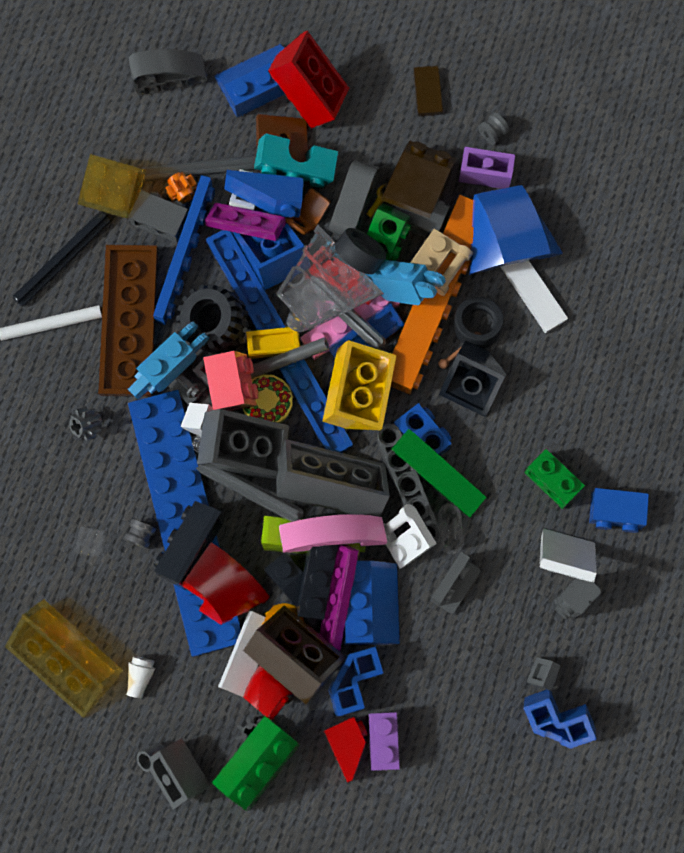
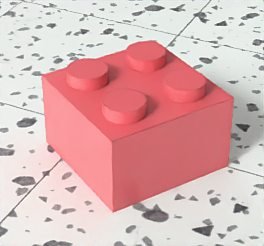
(231, 381)

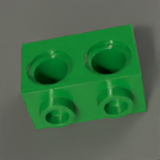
(383, 234)
(554, 478)

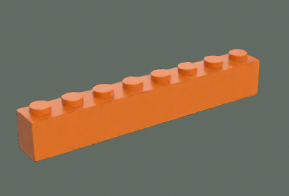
(424, 319)

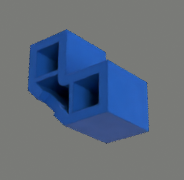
(344, 687)
(569, 727)

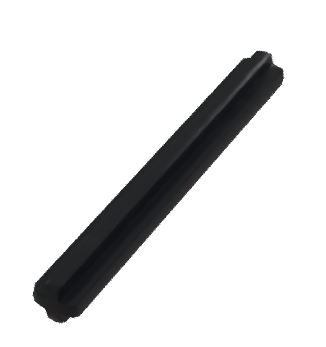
(61, 258)

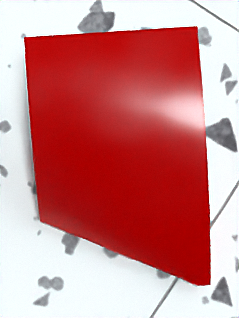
(223, 586)

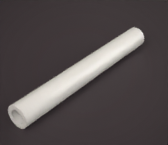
(50, 322)

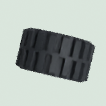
(232, 317)

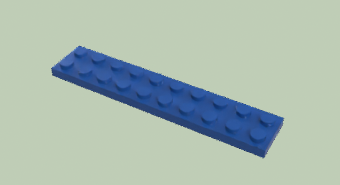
(174, 485)

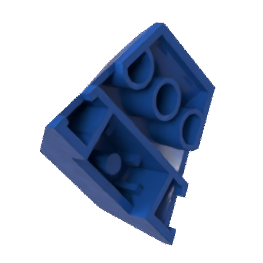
(508, 230)

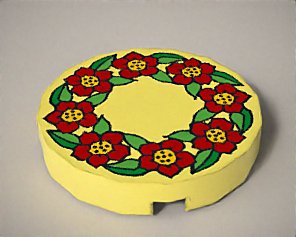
(274, 399)

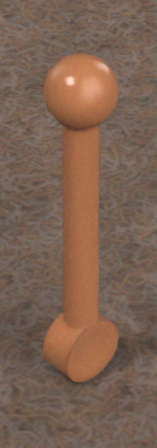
(443, 363)

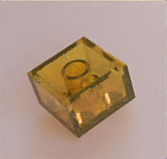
(111, 186)

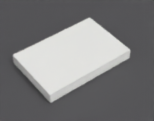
(568, 555)

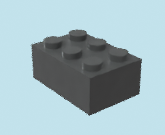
(241, 444)

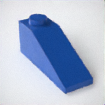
(272, 193)

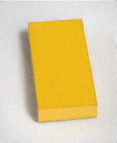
(271, 342)

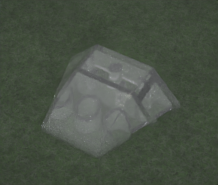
(324, 284)

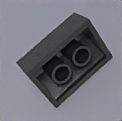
(188, 542)

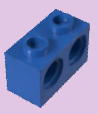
(429, 429)

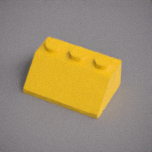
(359, 387)

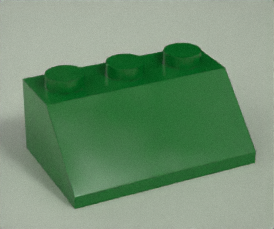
(256, 764)

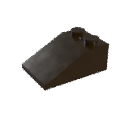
(419, 179)

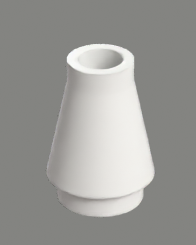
(139, 675)

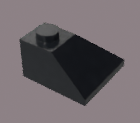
(473, 379)

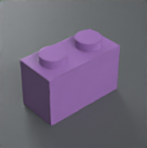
(486, 168)
(383, 741)

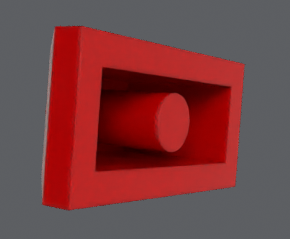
(347, 744)

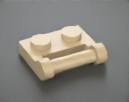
(434, 253)

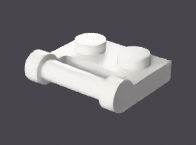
(413, 541)

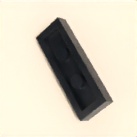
(316, 581)

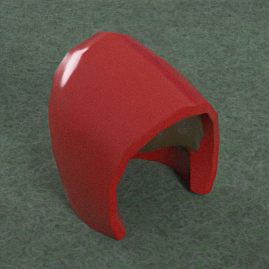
(267, 693)

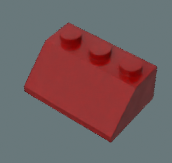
(309, 80)

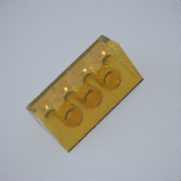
(63, 657)

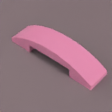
(332, 530)

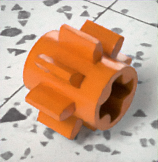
(181, 187)

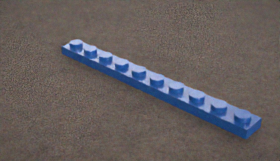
(265, 317)

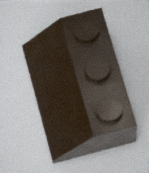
(294, 654)

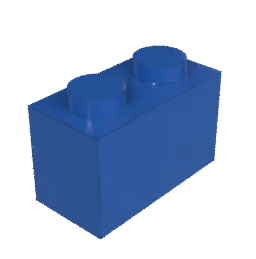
(618, 509)

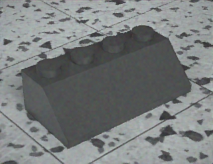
(332, 479)

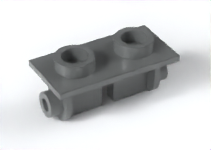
(189, 386)

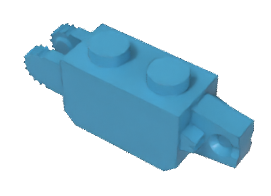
(406, 282)
(167, 362)

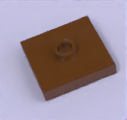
(285, 127)

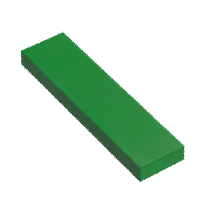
(438, 473)

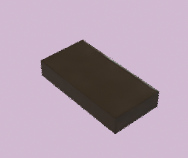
(428, 91)

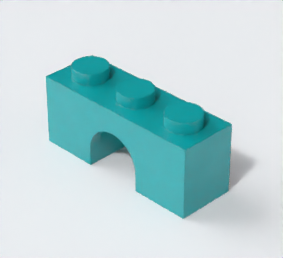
(274, 159)

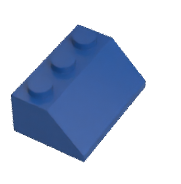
(250, 83)
(373, 605)

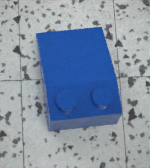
(268, 258)

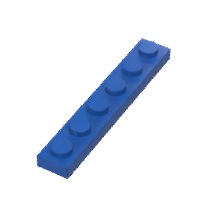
(181, 261)

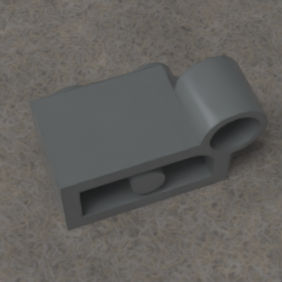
(174, 771)

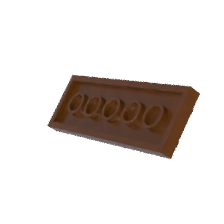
(127, 316)

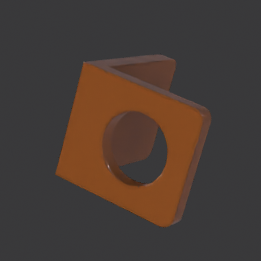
(312, 210)

